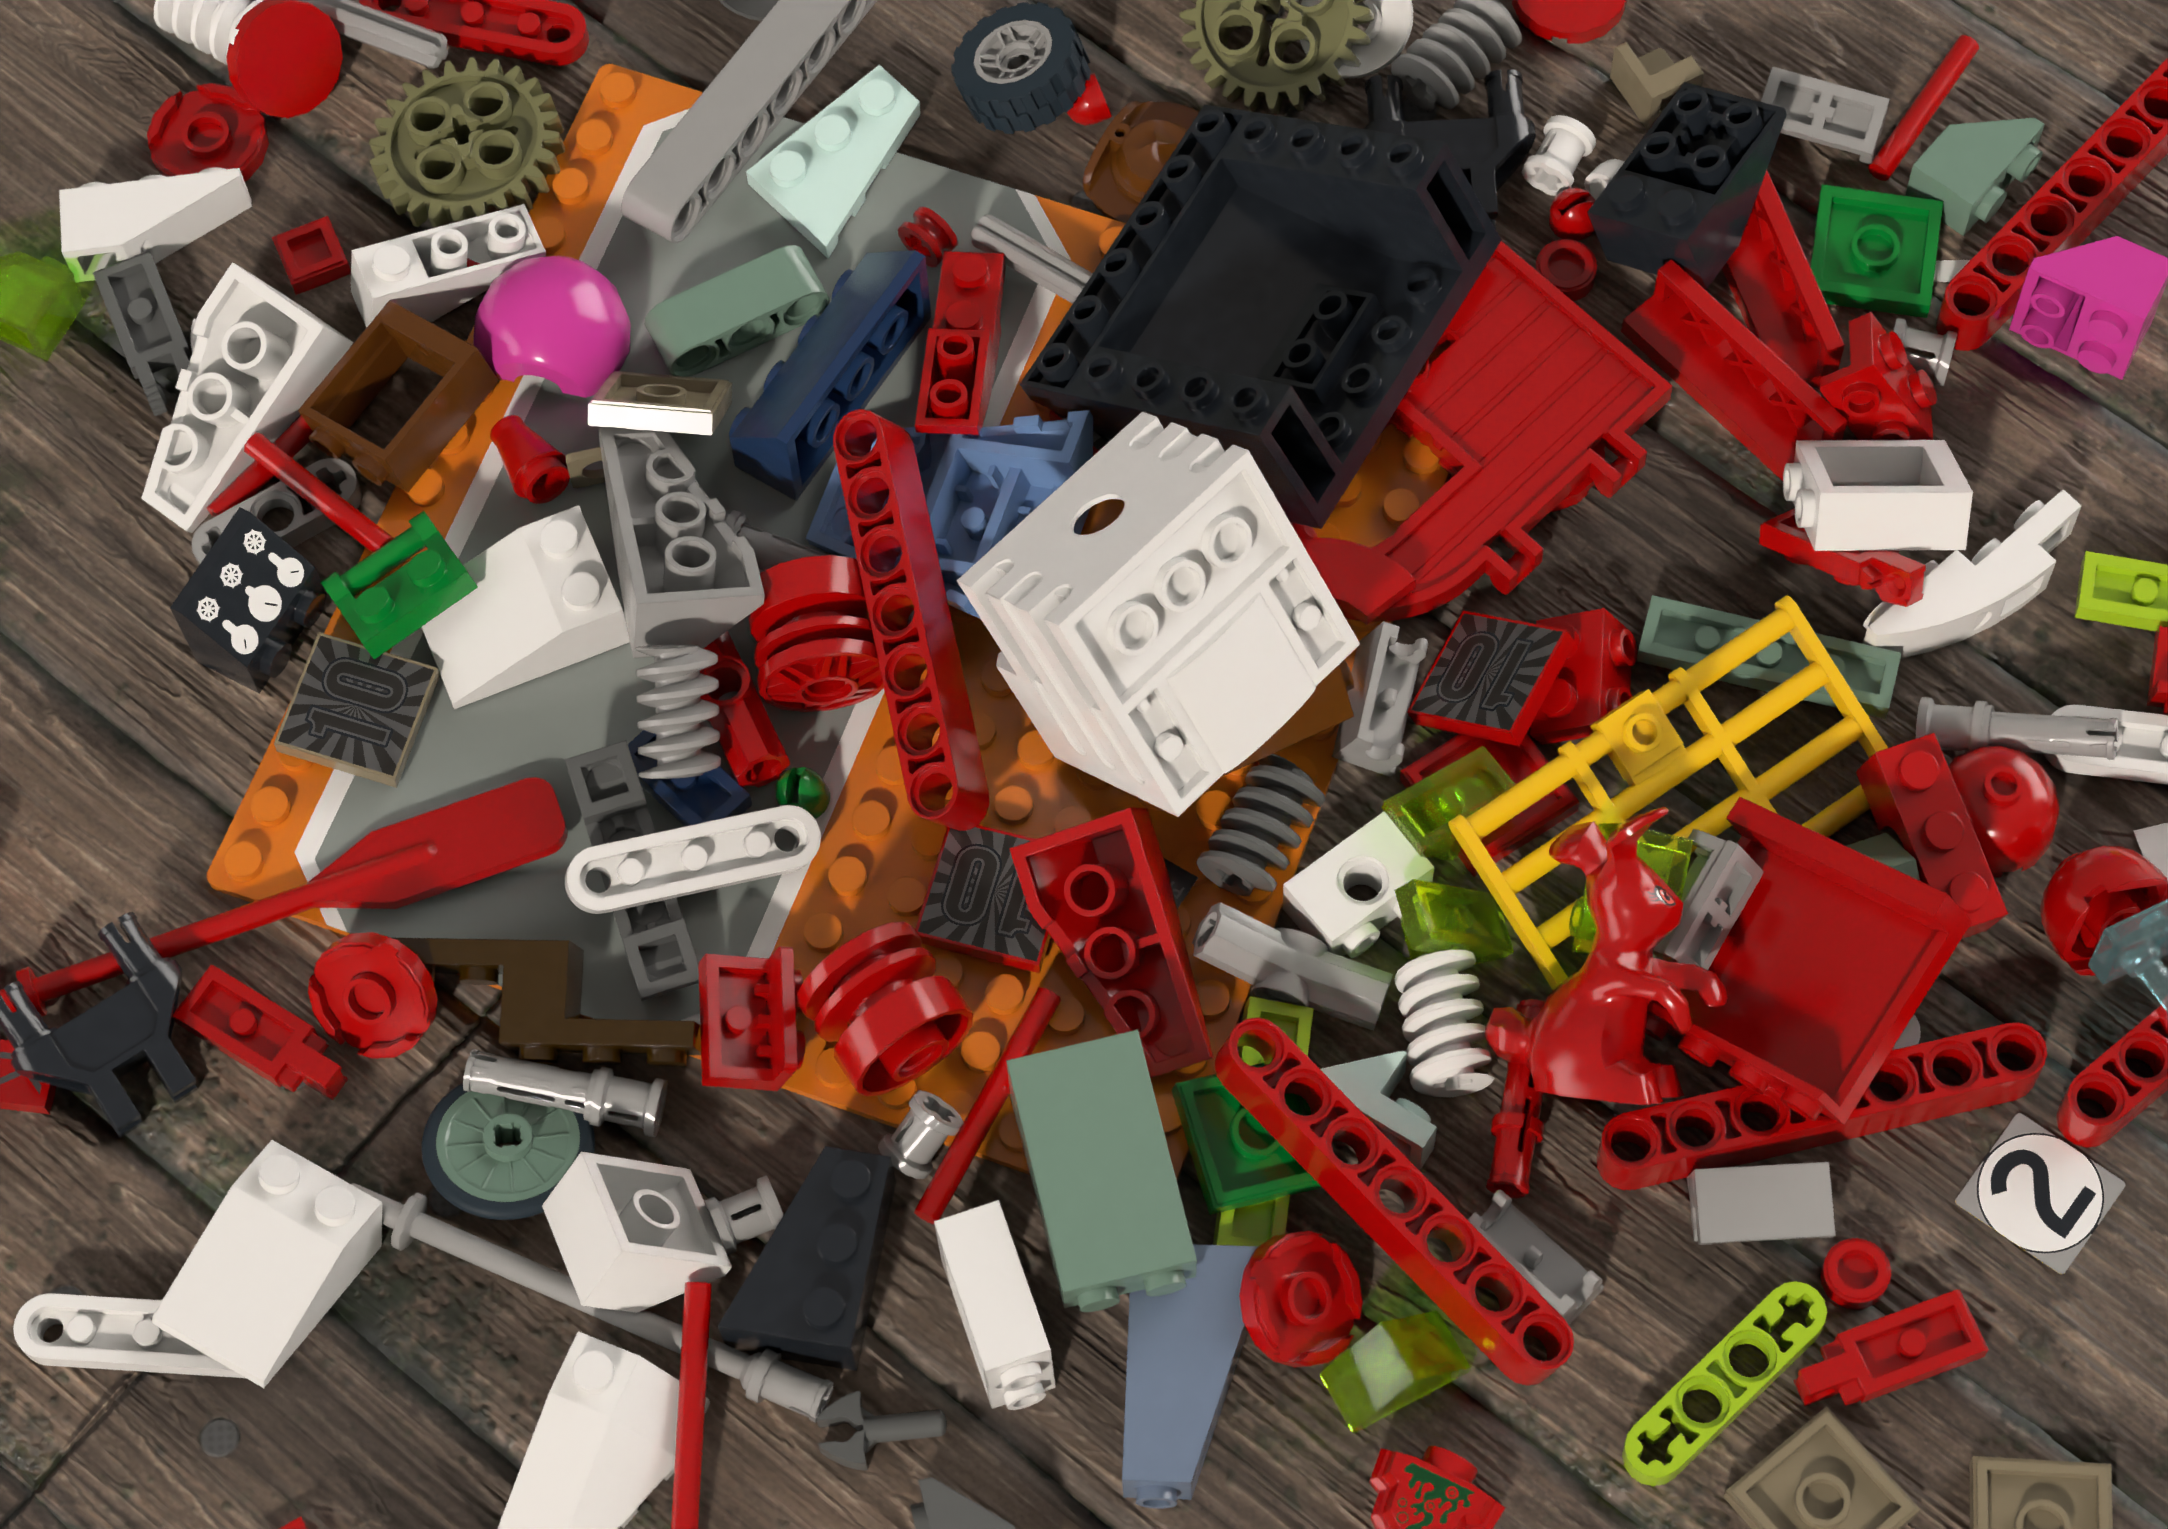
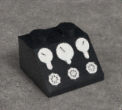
(248, 603)

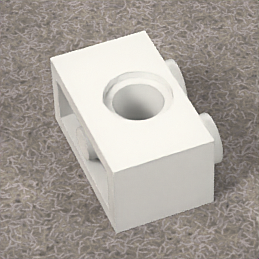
(1371, 857)

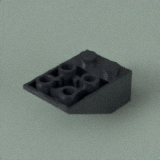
(1689, 184)

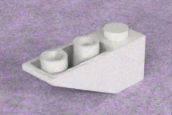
(152, 214)
(430, 268)

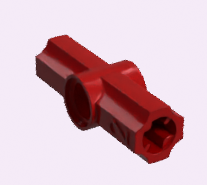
(743, 721)

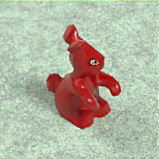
(1594, 1022)

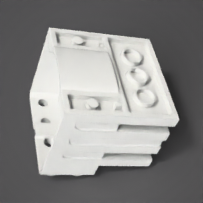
(1171, 630)

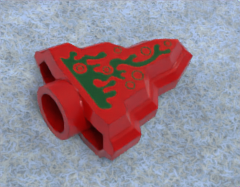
(1430, 1492)

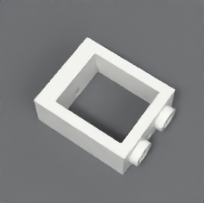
(1879, 495)
(995, 1306)

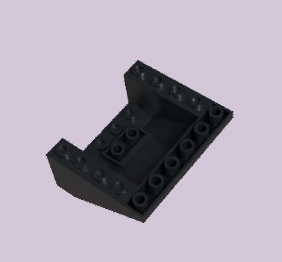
(1274, 296)

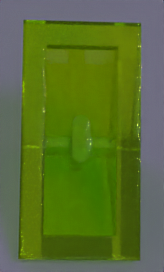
(1393, 1368)

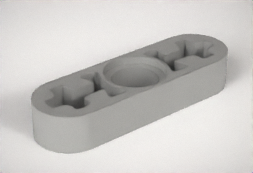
(281, 495)

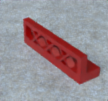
(1781, 293)
(1729, 370)

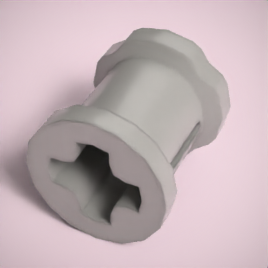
(1938, 344)
(920, 1134)
(736, 1231)

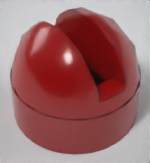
(1091, 106)
(1574, 222)

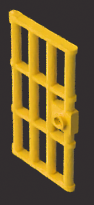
(1655, 761)

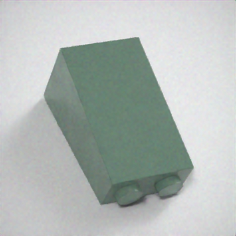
(1101, 1171)

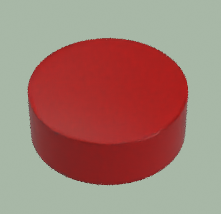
(1568, 267)
(1855, 1273)

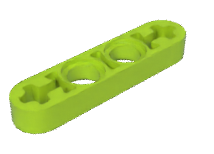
(1729, 1387)

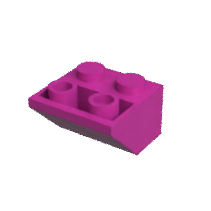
(2092, 302)

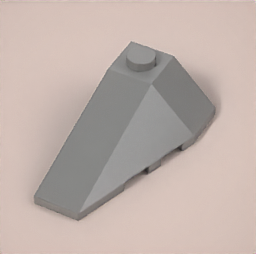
(675, 554)

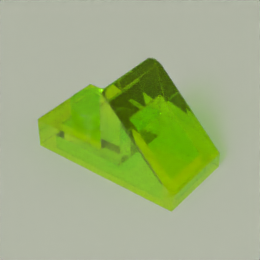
(1430, 804)
(1452, 919)

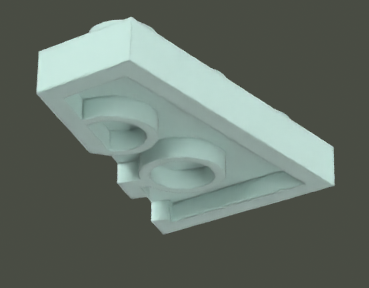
(831, 161)

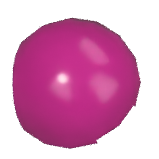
(553, 323)

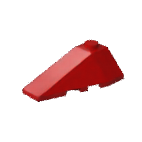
(1117, 923)

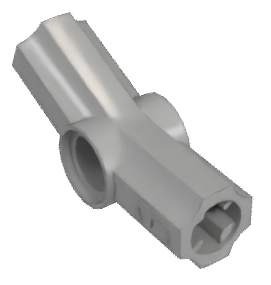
(1291, 966)

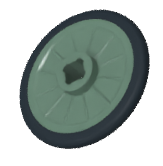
(494, 1180)

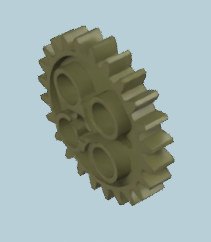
(1328, 27)
(466, 144)

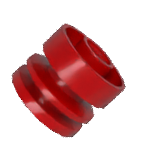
(814, 636)
(884, 1008)

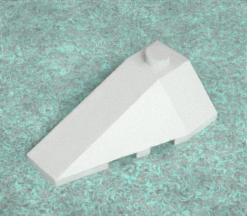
(241, 336)
(597, 1442)

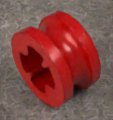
(928, 235)

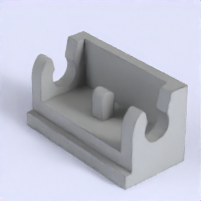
(1827, 112)
(1381, 696)
(1711, 899)
(1761, 1203)
(1538, 1258)

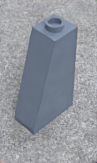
(1179, 1375)

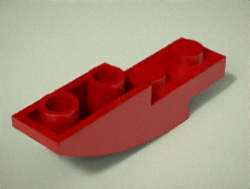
(962, 344)

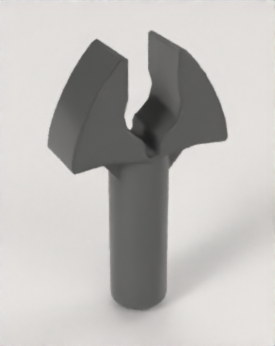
(874, 1429)

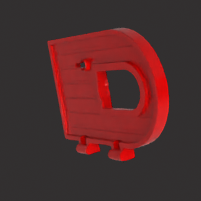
(1515, 427)

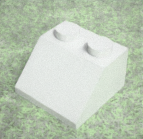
(632, 1232)

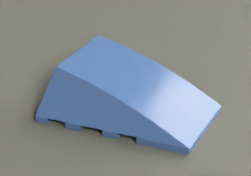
(974, 489)

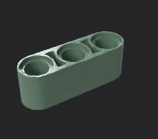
(736, 311)

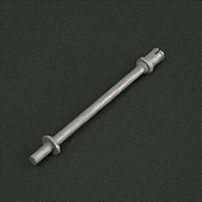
(760, 1374)

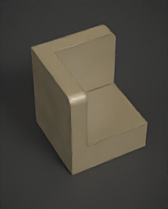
(1651, 80)

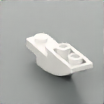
(1977, 594)

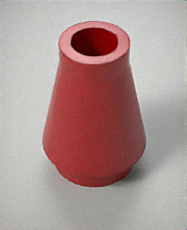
(532, 463)

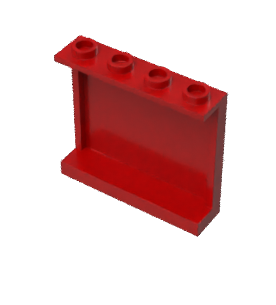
(1817, 968)

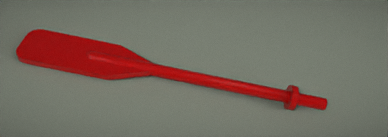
(379, 872)

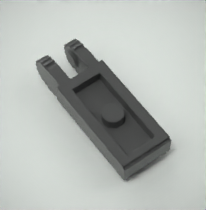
(144, 322)

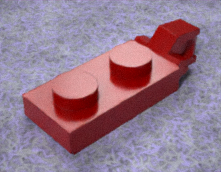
(1890, 573)
(258, 1034)
(1894, 1351)

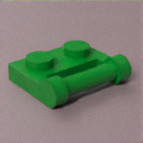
(406, 597)

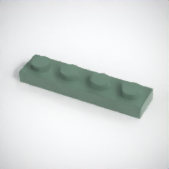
(1685, 633)

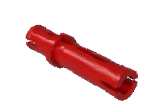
(1517, 1125)

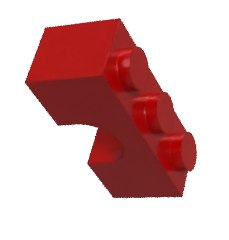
(1917, 798)

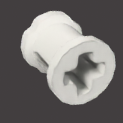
(1559, 154)

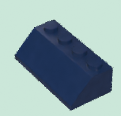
(833, 370)

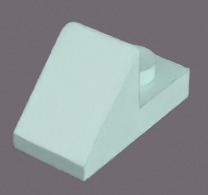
(1369, 1086)

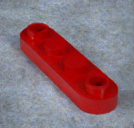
(500, 26)

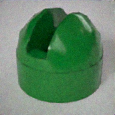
(812, 791)

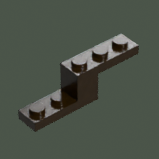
(545, 1002)

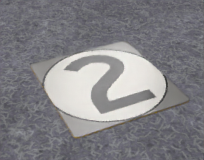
(2040, 1193)

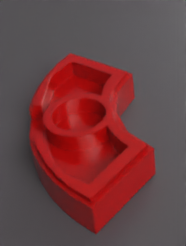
(1359, 576)

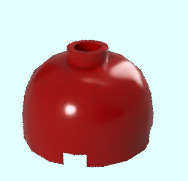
(2008, 804)
(2094, 893)

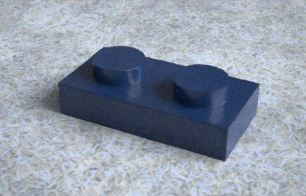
(695, 798)

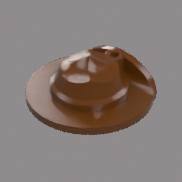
(1134, 154)

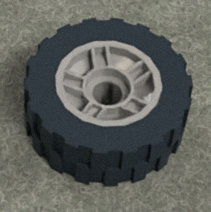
(1021, 67)

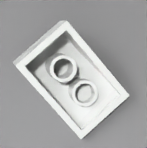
(535, 610)
(271, 1263)

